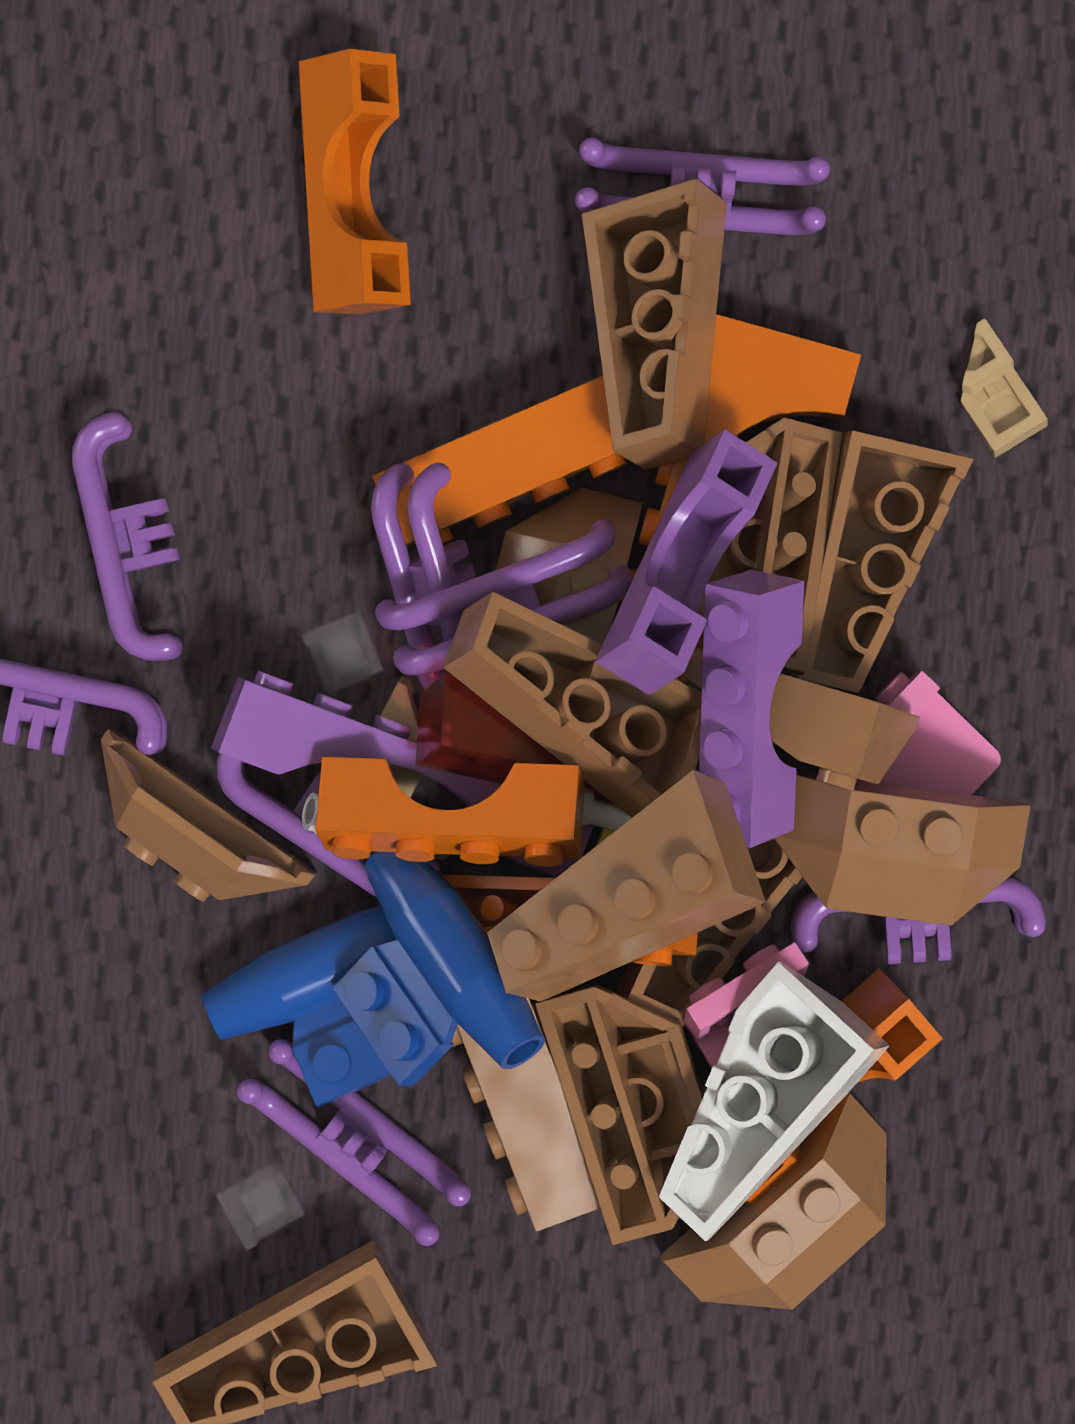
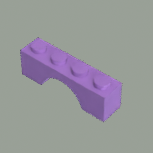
(661, 609)
(746, 642)

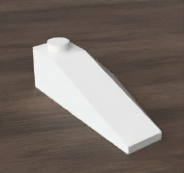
(777, 1078)

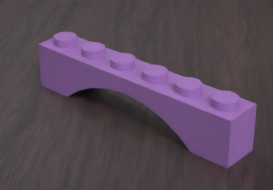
(286, 733)

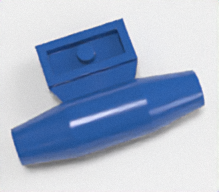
(432, 978)
(296, 987)

